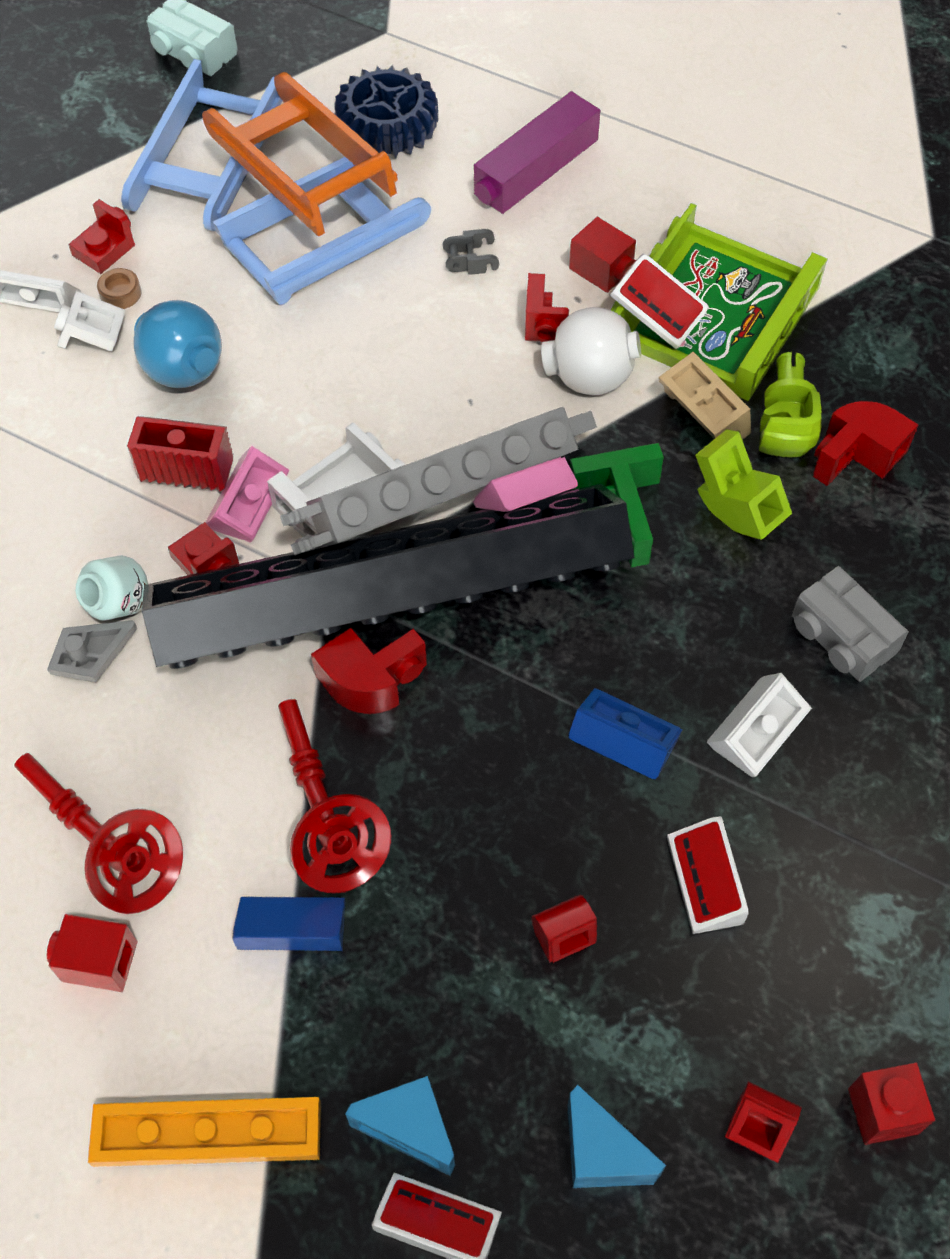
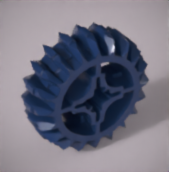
(389, 109)

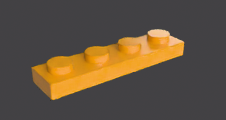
(205, 1131)

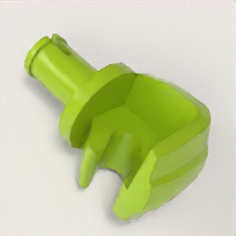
(793, 411)

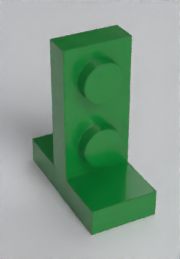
(622, 474)

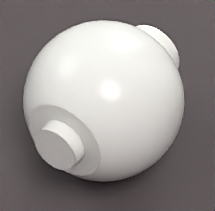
(592, 351)

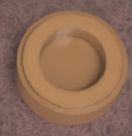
(119, 288)

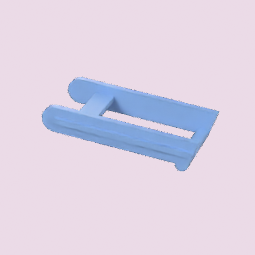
(153, 171)
(381, 229)

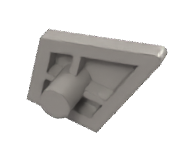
(89, 649)

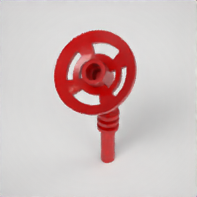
(330, 828)
(119, 852)

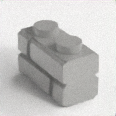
(848, 624)

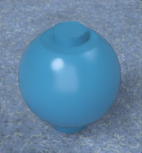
(177, 343)

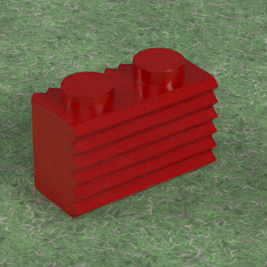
(180, 452)

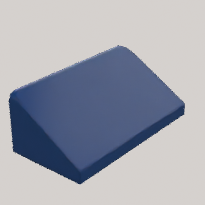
(624, 733)
(289, 923)

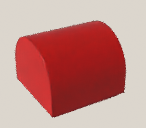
(565, 928)
(763, 1121)

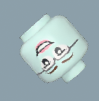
(111, 587)

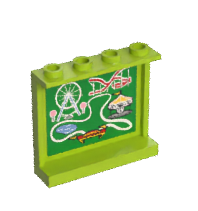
(749, 298)

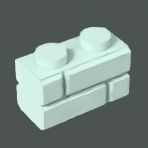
(192, 34)

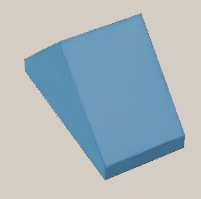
(406, 1121)
(604, 1149)

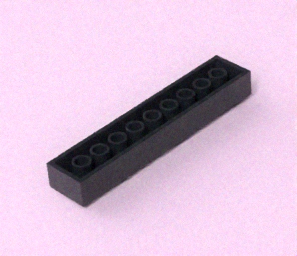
(384, 575)

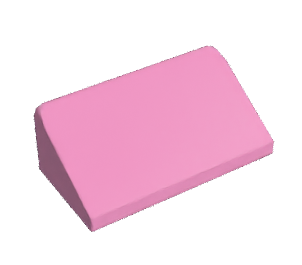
(527, 486)
(245, 497)

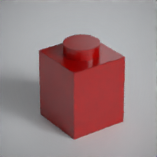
(601, 254)
(92, 953)
(891, 1103)

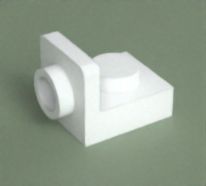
(89, 321)

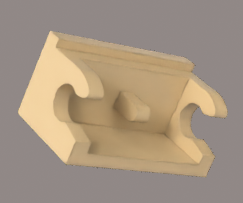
(706, 397)

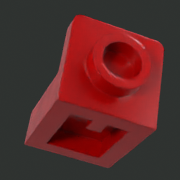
(105, 239)
(541, 317)
(203, 551)

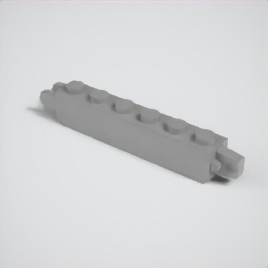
(437, 478)

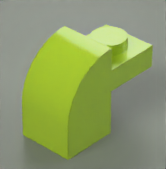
(737, 494)

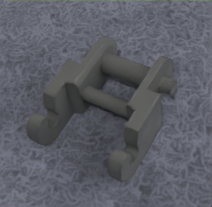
(466, 243)

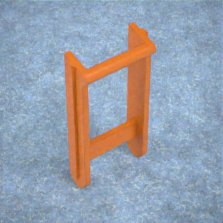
(300, 106)

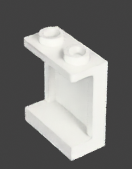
(351, 463)

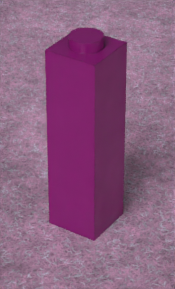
(536, 152)

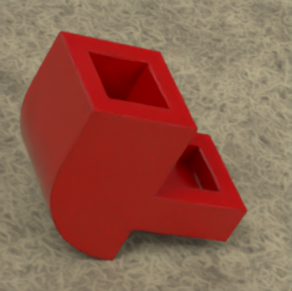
(868, 434)
(366, 680)

